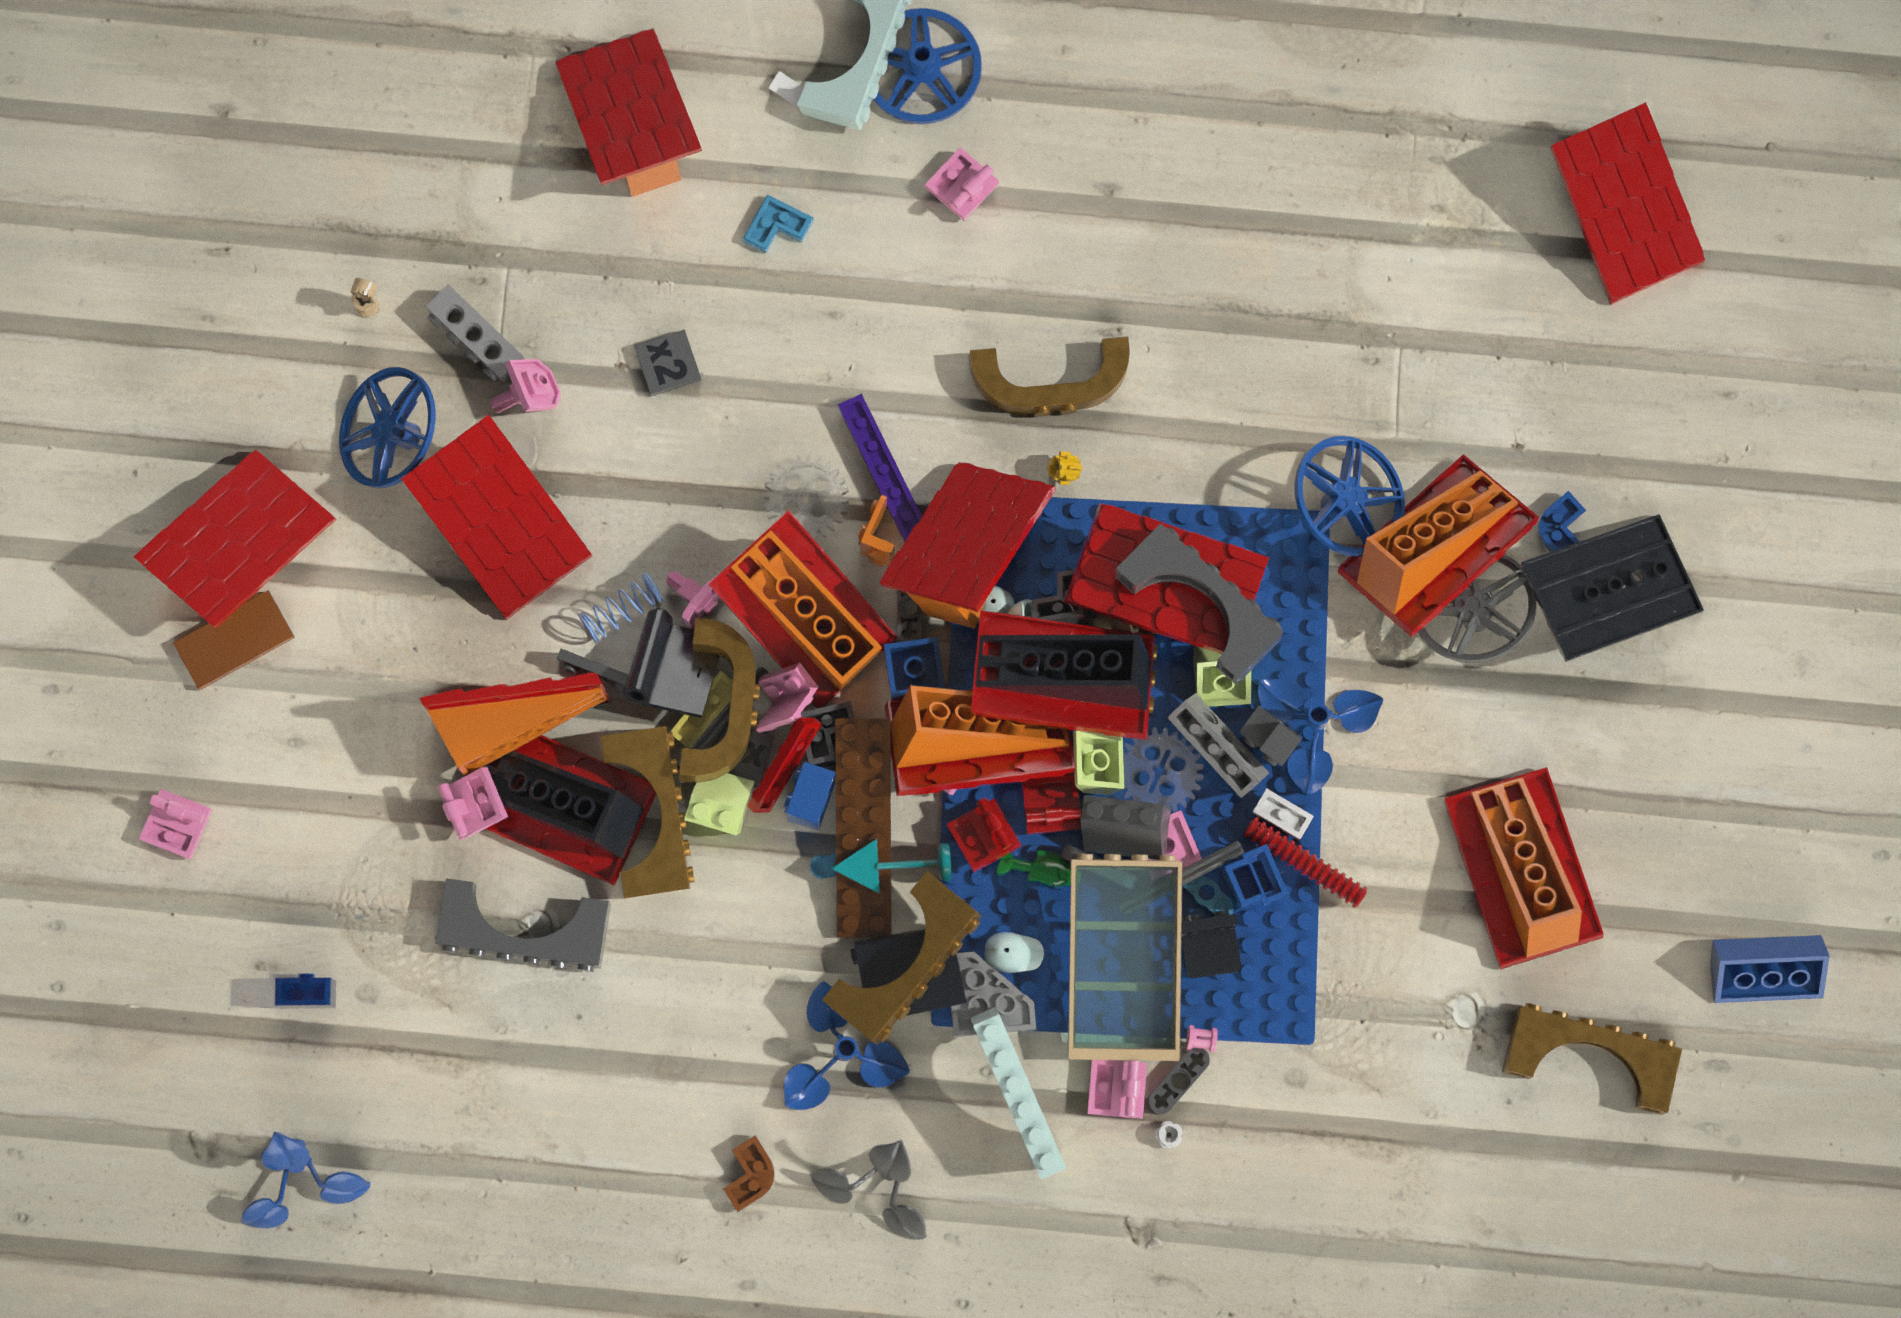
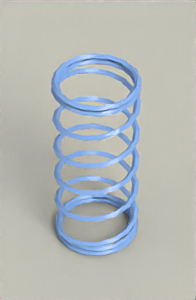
(649, 584)

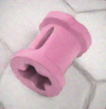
(1194, 1033)

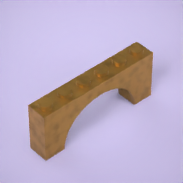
(651, 756)
(946, 924)
(1649, 1062)

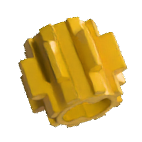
(1064, 468)

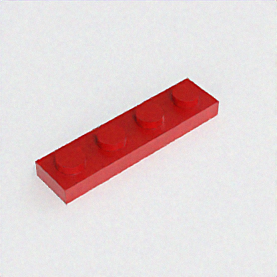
(784, 765)

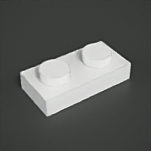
(1282, 814)

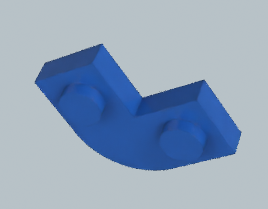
(1556, 519)

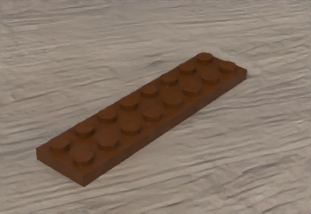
(862, 817)

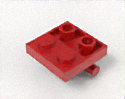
(1051, 805)
(983, 834)

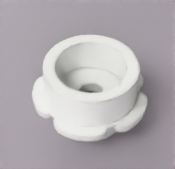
(1174, 1129)

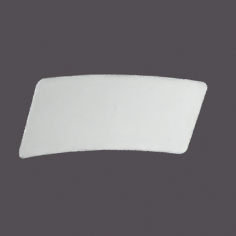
(786, 88)

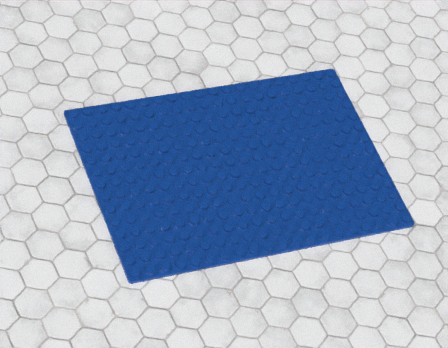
(1277, 942)

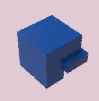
(1254, 879)

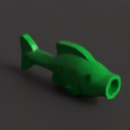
(1047, 868)

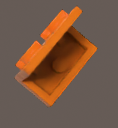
(876, 549)

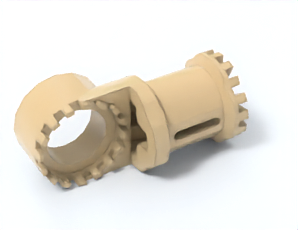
(362, 291)

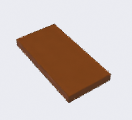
(238, 641)

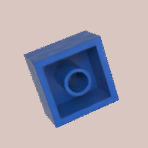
(913, 665)
(810, 796)

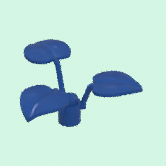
(1355, 708)
(880, 1065)
(293, 1156)

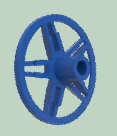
(924, 63)
(389, 427)
(1345, 494)

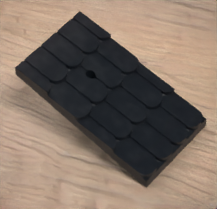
(1592, 592)

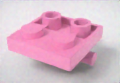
(962, 184)
(472, 803)
(175, 823)
(1117, 1088)

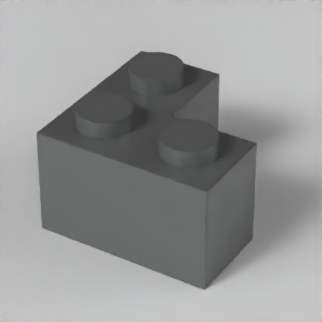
(1055, 609)
(1271, 735)
(821, 748)

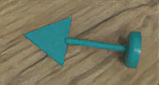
(864, 865)

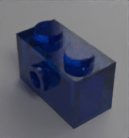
(305, 992)

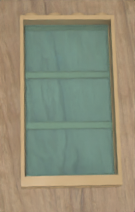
(1124, 958)

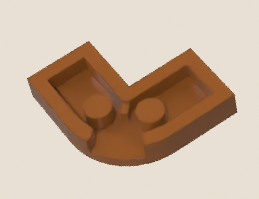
(758, 1175)

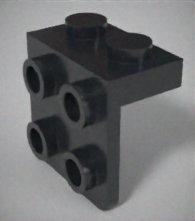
(1210, 945)

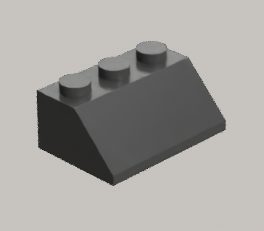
(1124, 827)

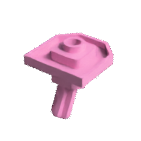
(531, 387)
(699, 599)

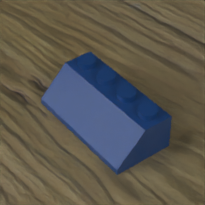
(1769, 968)

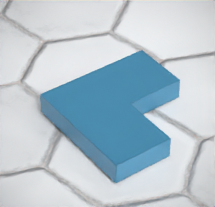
(776, 217)

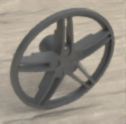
(1476, 608)

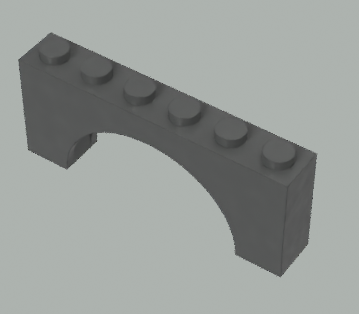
(1167, 559)
(577, 943)

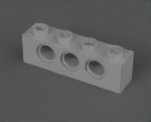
(449, 303)
(1218, 745)

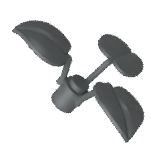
(892, 1165)

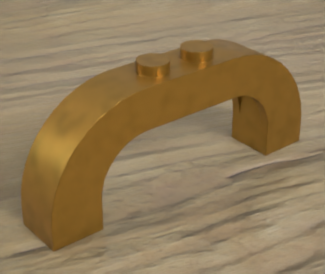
(1055, 397)
(712, 763)

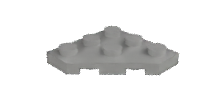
(989, 989)

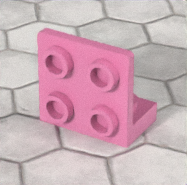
(790, 691)

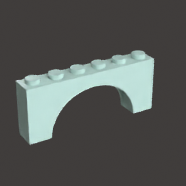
(848, 97)
(1018, 1093)

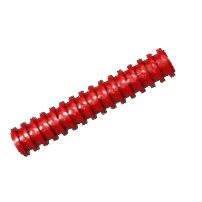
(1306, 862)

